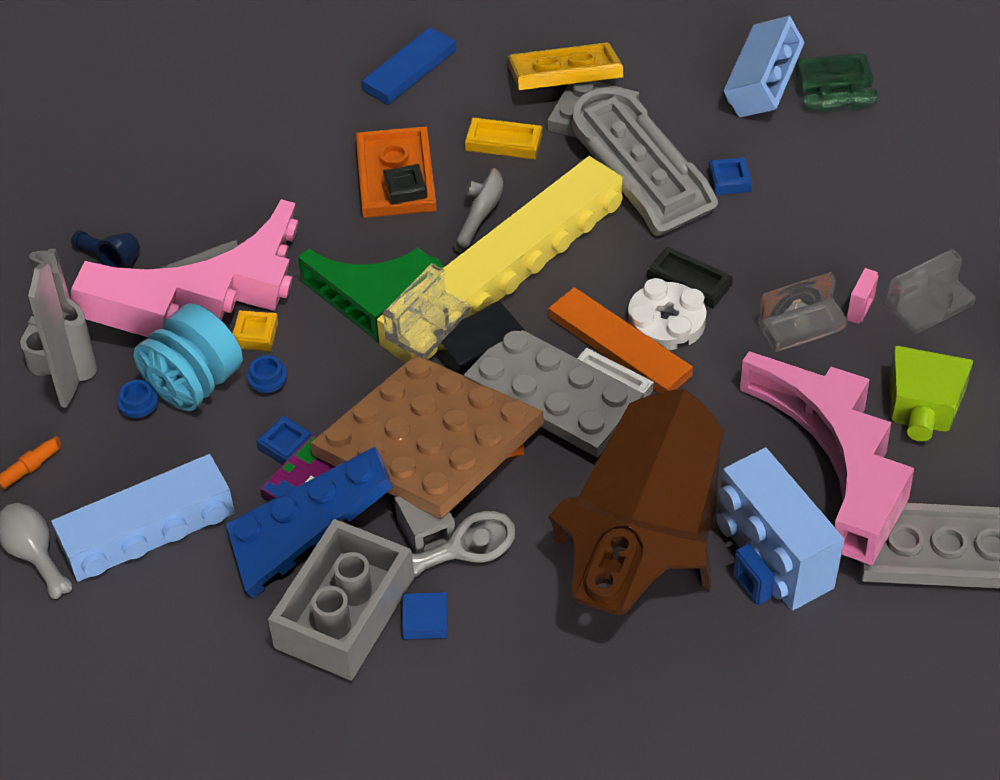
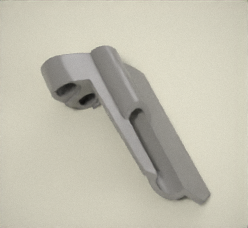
(57, 334)

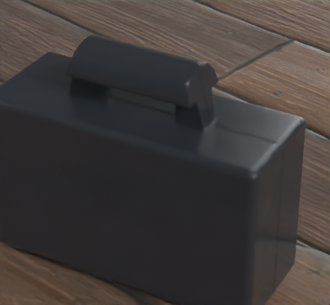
(475, 336)

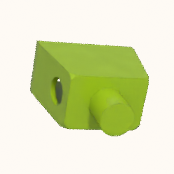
(926, 390)

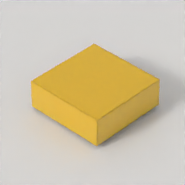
(255, 330)

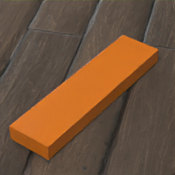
(619, 340)

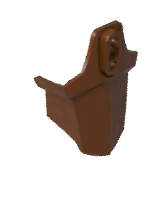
(646, 495)

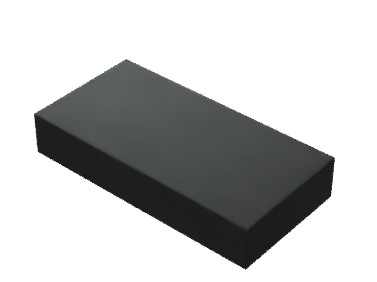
(688, 271)

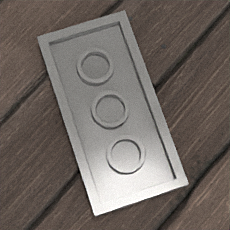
(574, 397)
(940, 547)

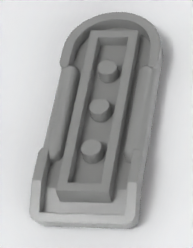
(654, 173)

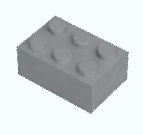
(342, 599)

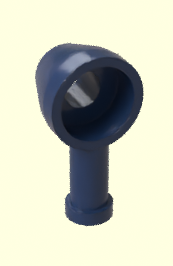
(112, 251)

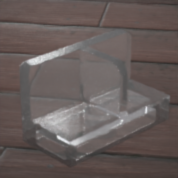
(929, 293)
(424, 314)

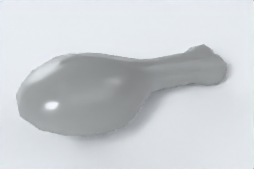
(486, 198)
(27, 537)
(476, 539)

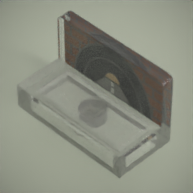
(800, 312)

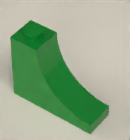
(362, 290)

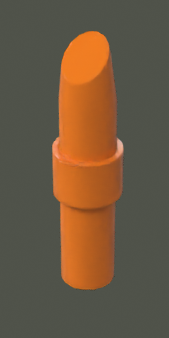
(29, 462)

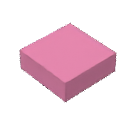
(862, 296)

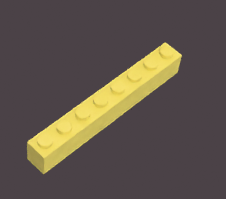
(527, 240)

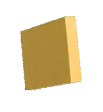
(565, 66)

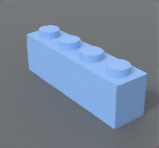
(143, 517)

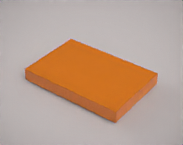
(392, 150)

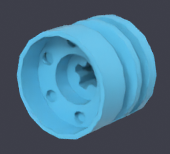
(188, 356)

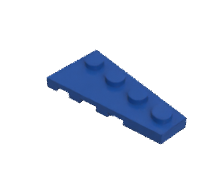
(285, 527)

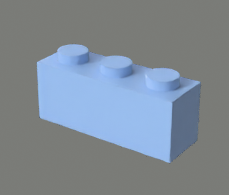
(764, 67)

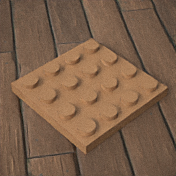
(433, 433)

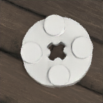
(670, 297)

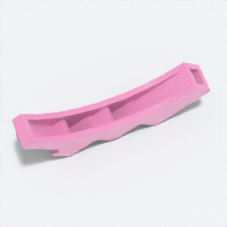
(146, 298)
(856, 443)

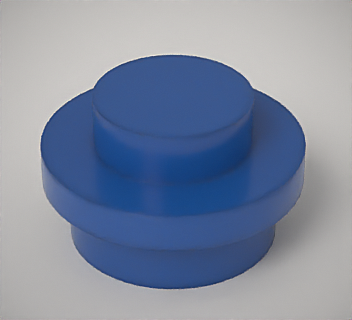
(266, 374)
(137, 399)

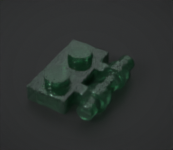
(836, 73)

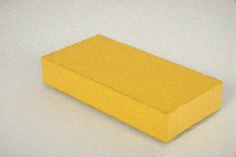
(503, 138)

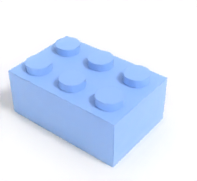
(782, 524)

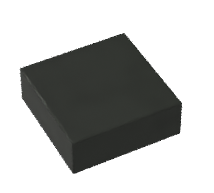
(405, 184)

